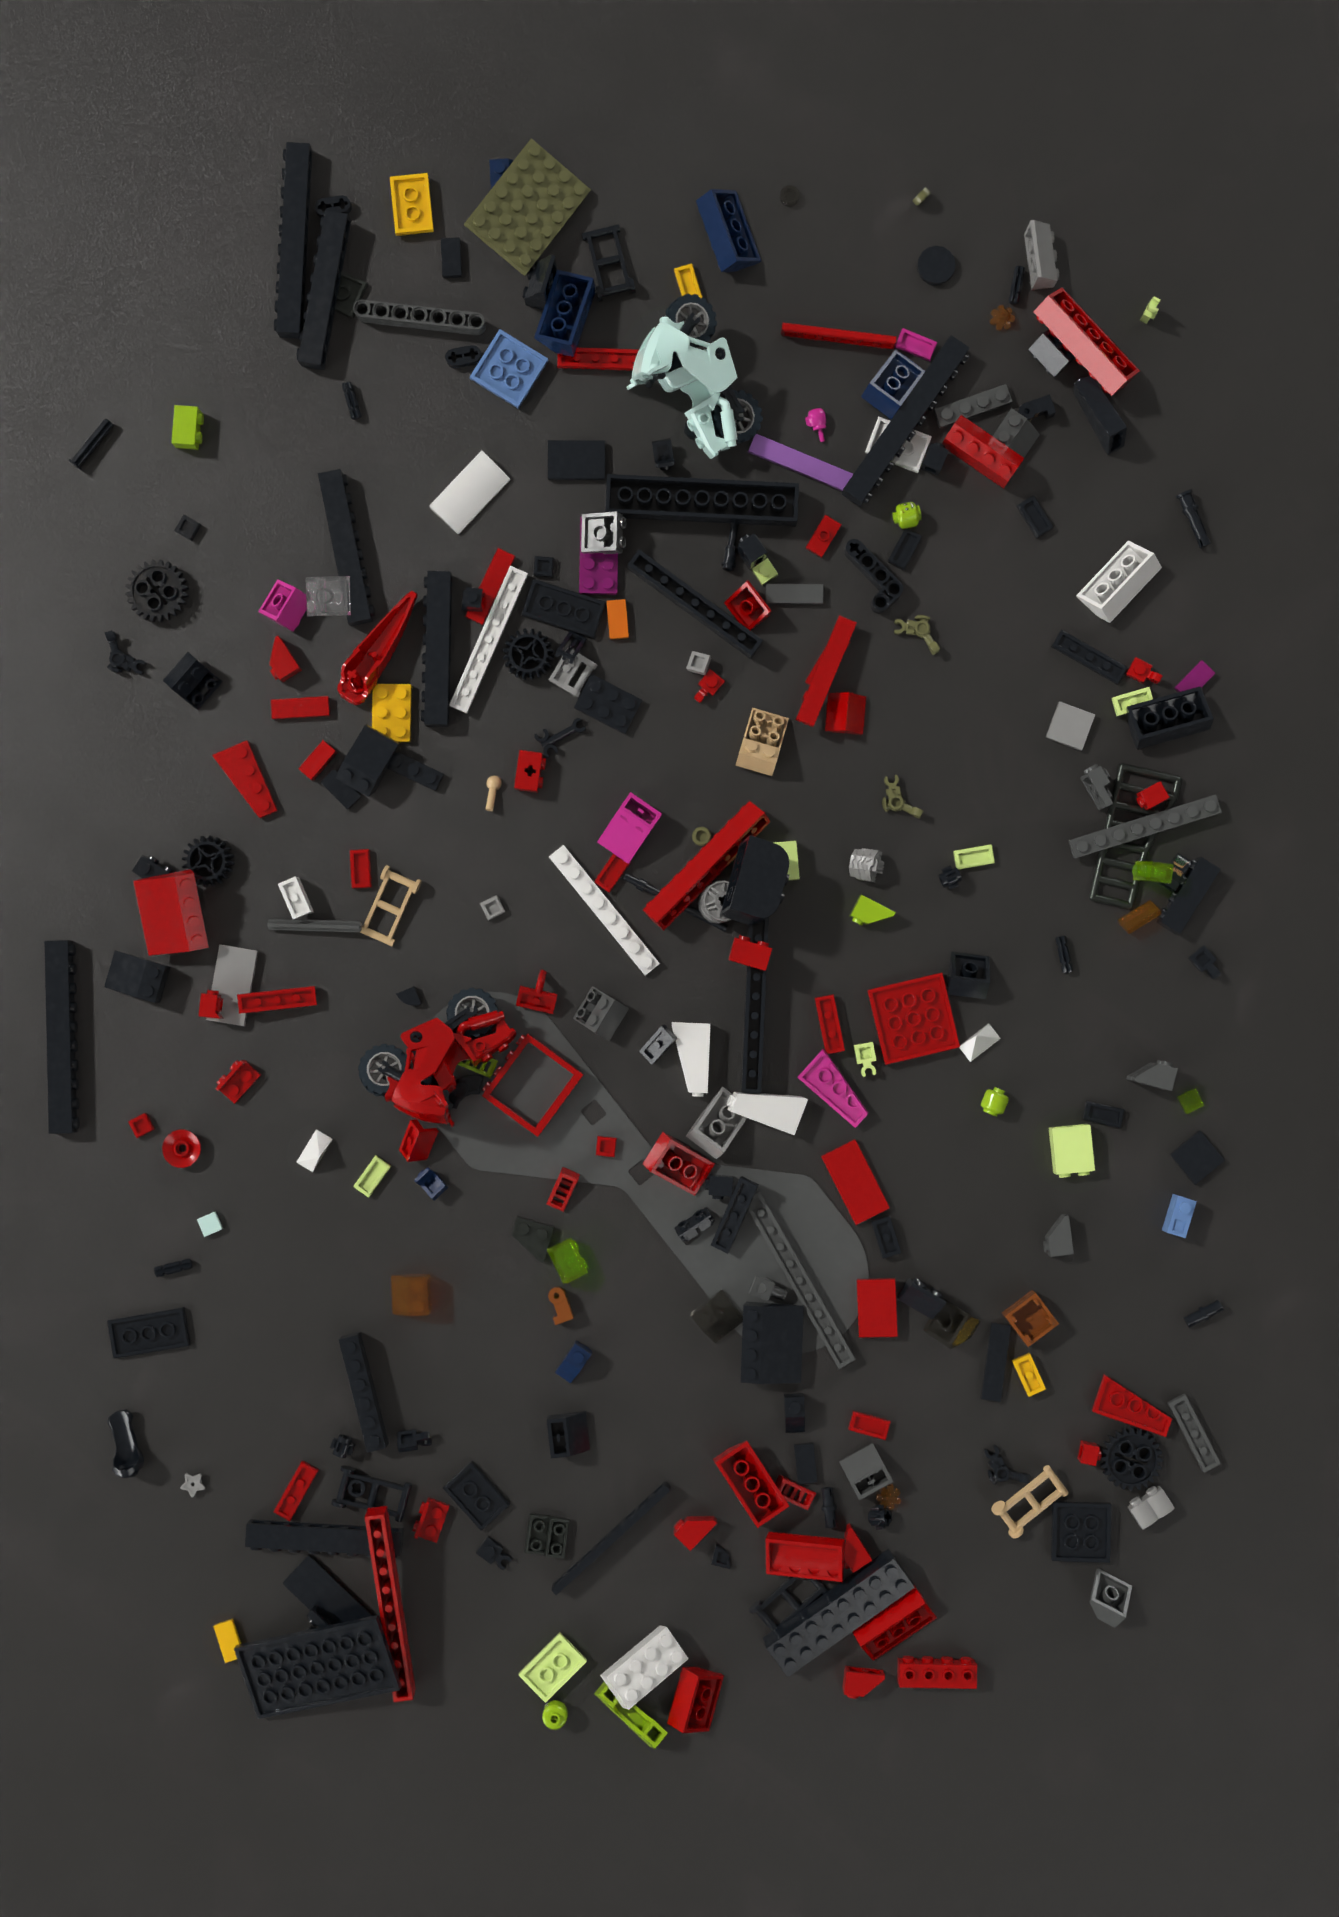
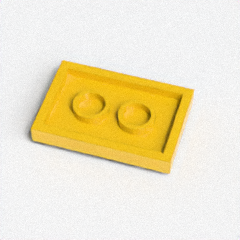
(411, 204)
(392, 710)

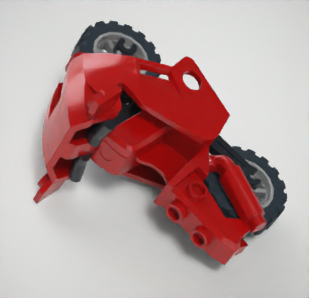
(435, 1054)

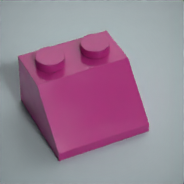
(284, 605)

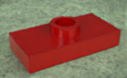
(823, 536)

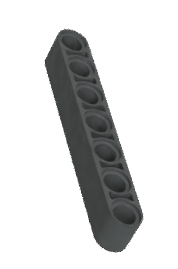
(413, 311)

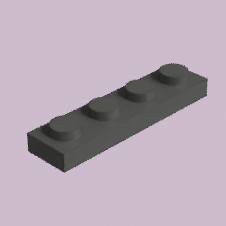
(973, 405)
(1193, 1433)

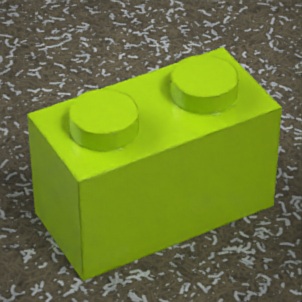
(186, 427)

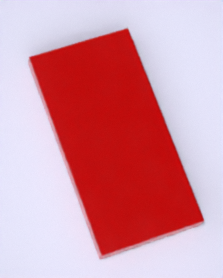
(855, 1182)

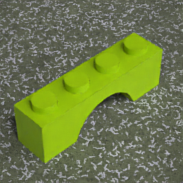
(634, 1718)

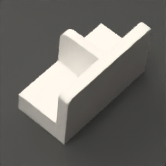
(295, 897)

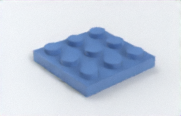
(509, 368)

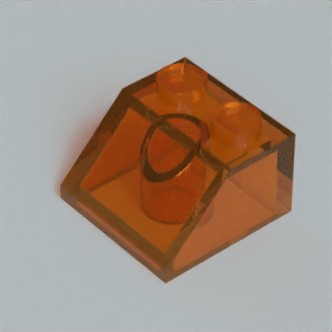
(411, 1294)

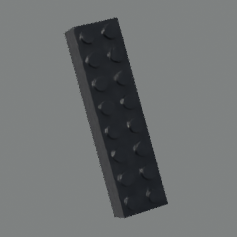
(838, 1613)

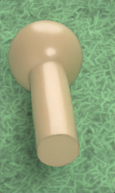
(493, 783)

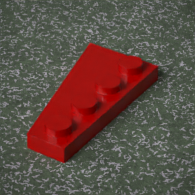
(244, 772)
(1123, 1405)

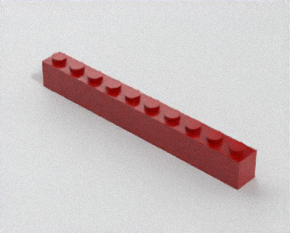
(390, 1598)

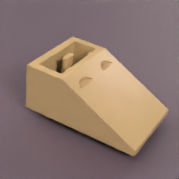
(762, 741)

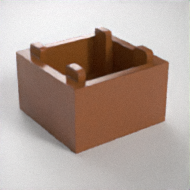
(1030, 1318)

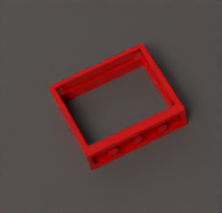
(501, 1071)

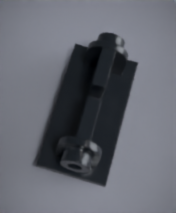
(687, 1228)

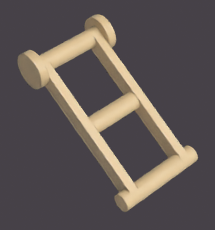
(413, 888)
(1016, 1528)

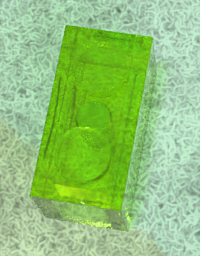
(1152, 872)
(567, 1260)

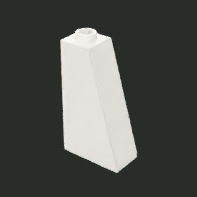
(693, 1050)
(769, 1109)

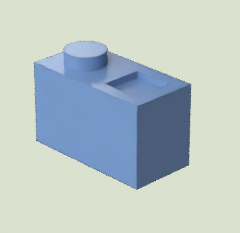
(1179, 1215)

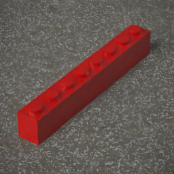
(705, 866)

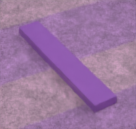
(799, 462)

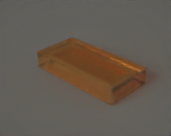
(1139, 917)

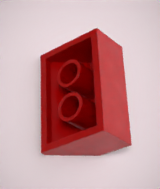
(695, 1700)

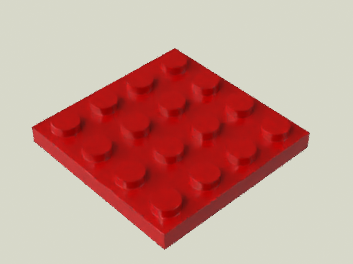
(913, 1018)

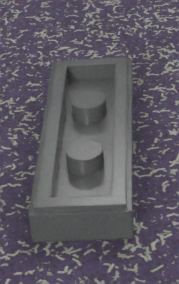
(794, 593)

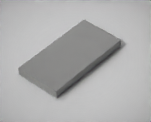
(233, 976)

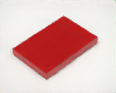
(877, 1307)

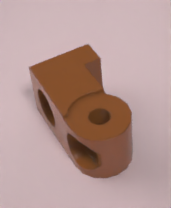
(561, 1303)

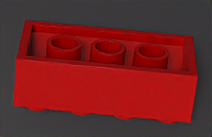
(982, 451)
(751, 1483)
(894, 1624)

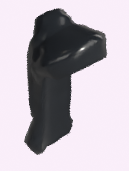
(128, 1457)

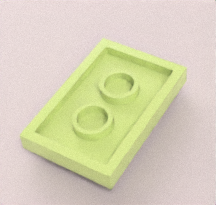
(552, 1667)

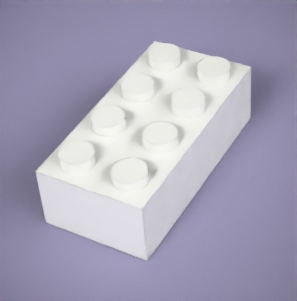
(644, 1667)

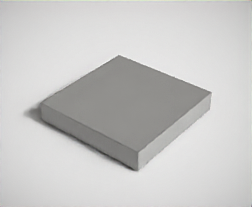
(1070, 726)

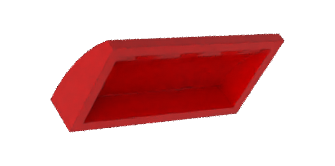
(805, 1556)

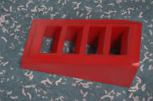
(568, 1178)
(784, 1485)

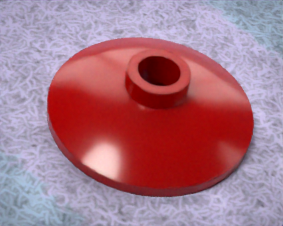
(172, 1152)

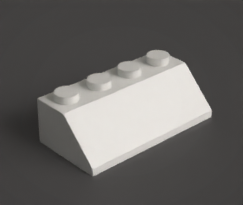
(1119, 581)

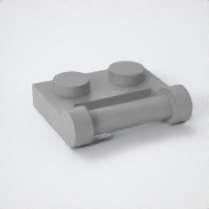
(565, 672)

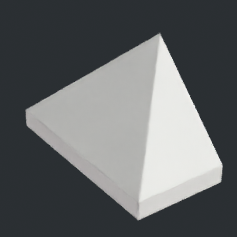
(979, 1042)
(314, 1150)

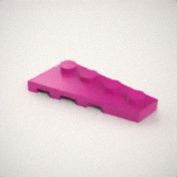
(830, 1085)

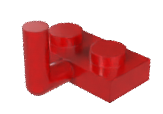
(537, 998)

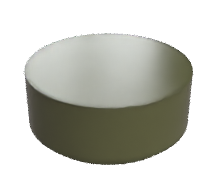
(921, 196)
(701, 836)

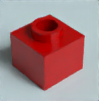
(1089, 1453)

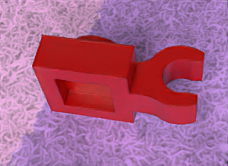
(1140, 670)
(709, 684)

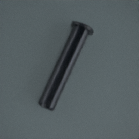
(90, 445)

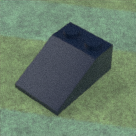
(893, 384)

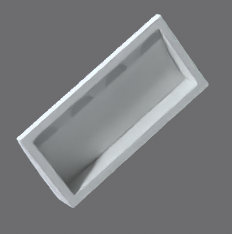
(469, 492)

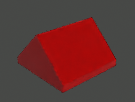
(748, 606)
(845, 713)

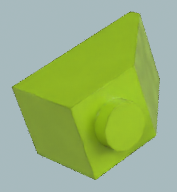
(869, 911)

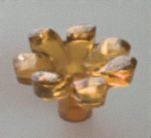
(1002, 317)
(887, 1494)

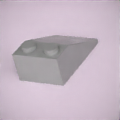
(716, 1125)

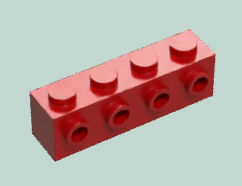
(937, 1672)

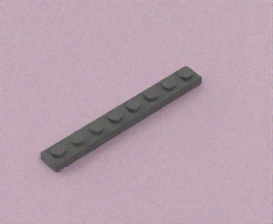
(1144, 826)

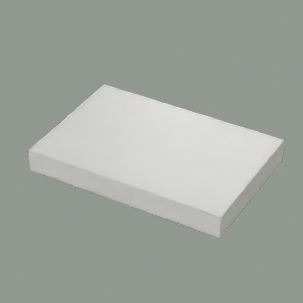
(914, 451)

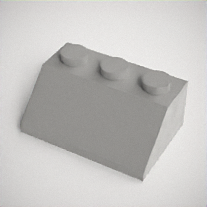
(1041, 255)

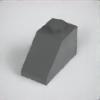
(1059, 1238)

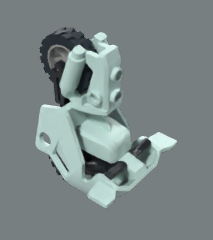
(677, 363)

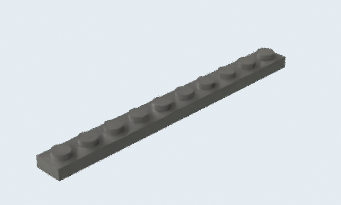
(800, 1281)

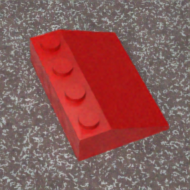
(171, 913)

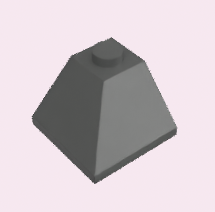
(1110, 1598)

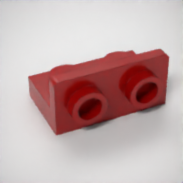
(238, 1080)
(431, 1520)

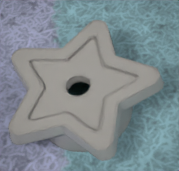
(196, 1479)

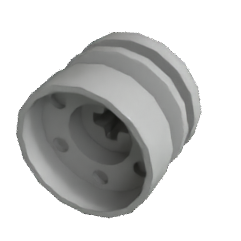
(710, 905)

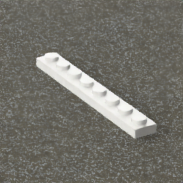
(488, 639)
(604, 910)

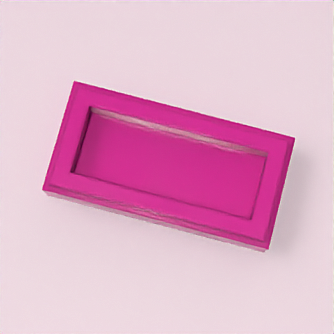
(916, 344)

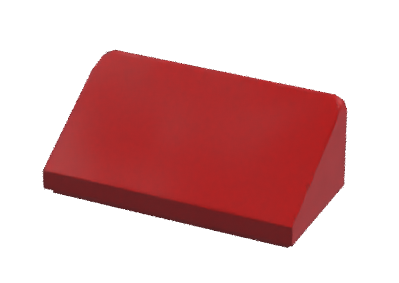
(317, 760)

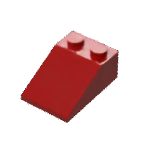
(678, 1164)

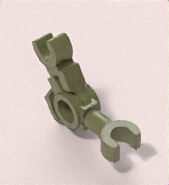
(920, 629)
(895, 800)

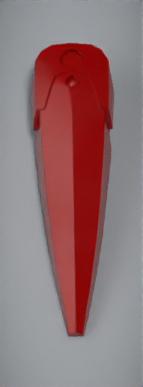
(372, 655)

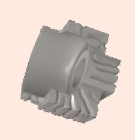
(866, 864)

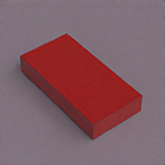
(360, 868)
(611, 873)
(869, 1425)

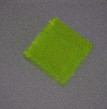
(1190, 1101)

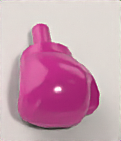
(817, 419)

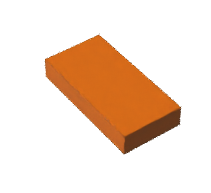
(617, 619)

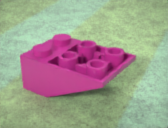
(629, 827)

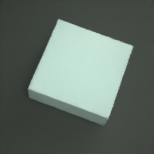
(209, 1223)

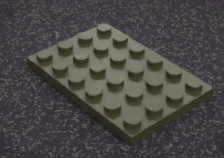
(527, 207)

